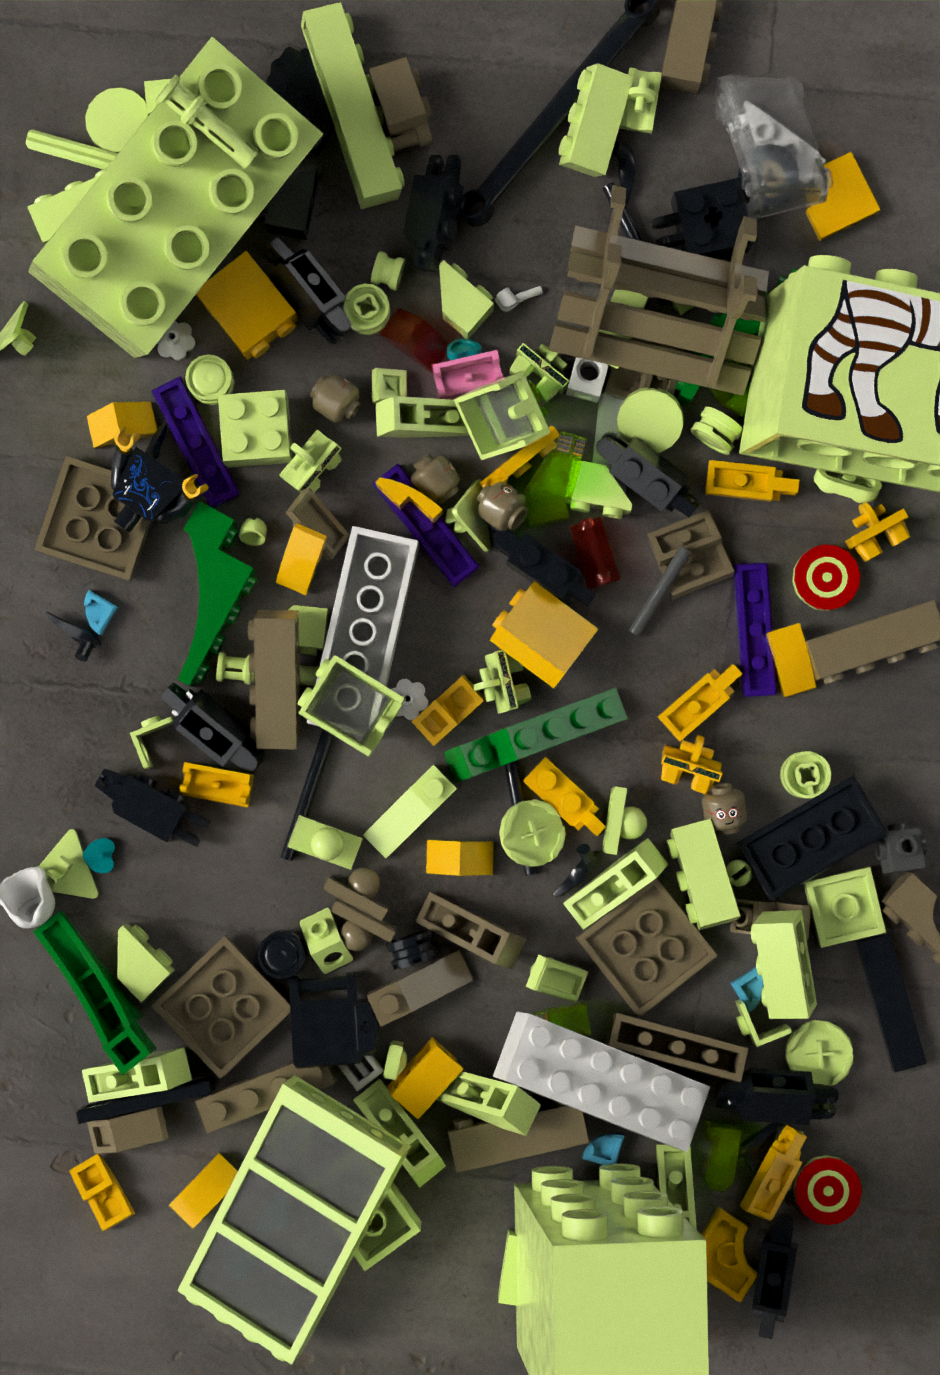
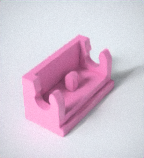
(466, 373)

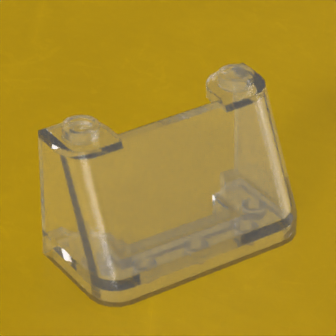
(772, 142)

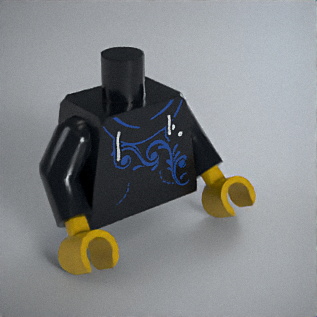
(148, 486)

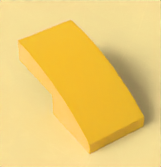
(401, 494)
(301, 559)
(791, 660)
(448, 710)
(102, 1191)
(204, 1191)

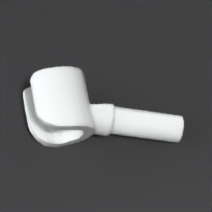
(507, 300)

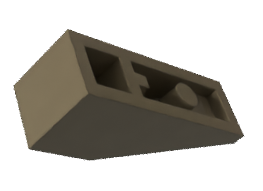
(471, 931)
(419, 987)

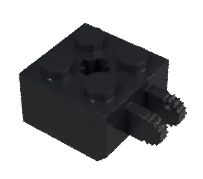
(692, 208)

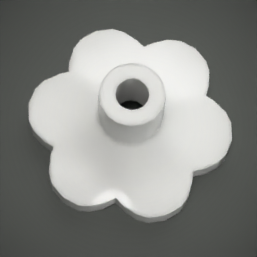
(180, 345)
(418, 701)

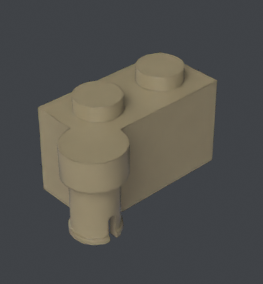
(401, 103)

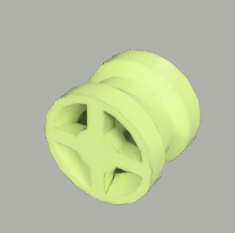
(387, 271)

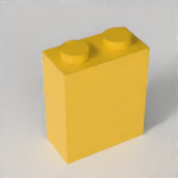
(247, 306)
(542, 633)

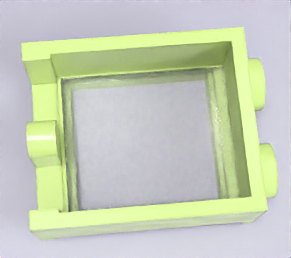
(502, 416)
(350, 705)

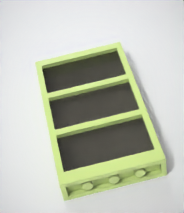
(293, 1219)

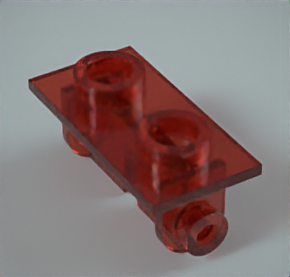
(594, 552)

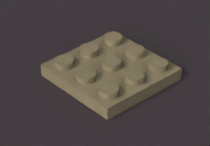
(82, 523)
(646, 947)
(222, 1006)

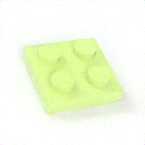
(844, 907)

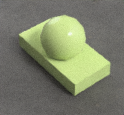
(621, 821)
(325, 842)
(556, 978)

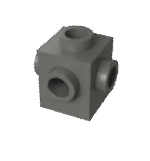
(901, 849)

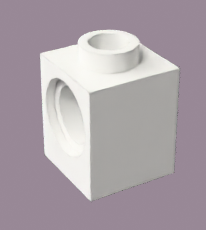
(583, 388)

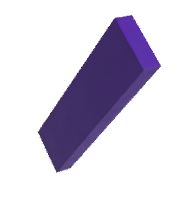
(195, 441)
(434, 538)
(753, 623)

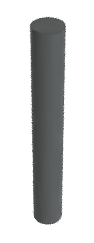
(660, 591)

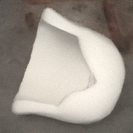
(27, 897)

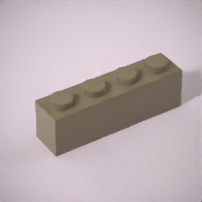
(688, 44)
(874, 640)
(276, 679)
(676, 1047)
(483, 1144)

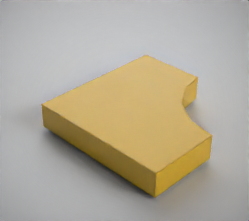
(846, 202)
(725, 1255)

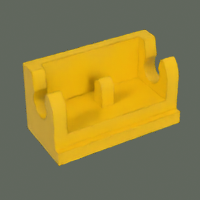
(217, 784)
(425, 1078)

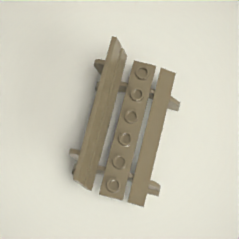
(668, 275)

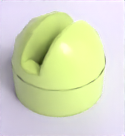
(253, 532)
(735, 866)

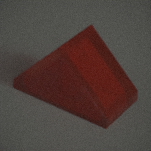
(415, 338)

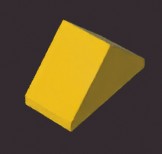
(110, 419)
(460, 857)

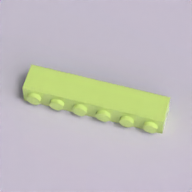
(351, 105)

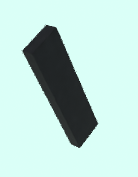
(891, 1002)
(144, 1101)

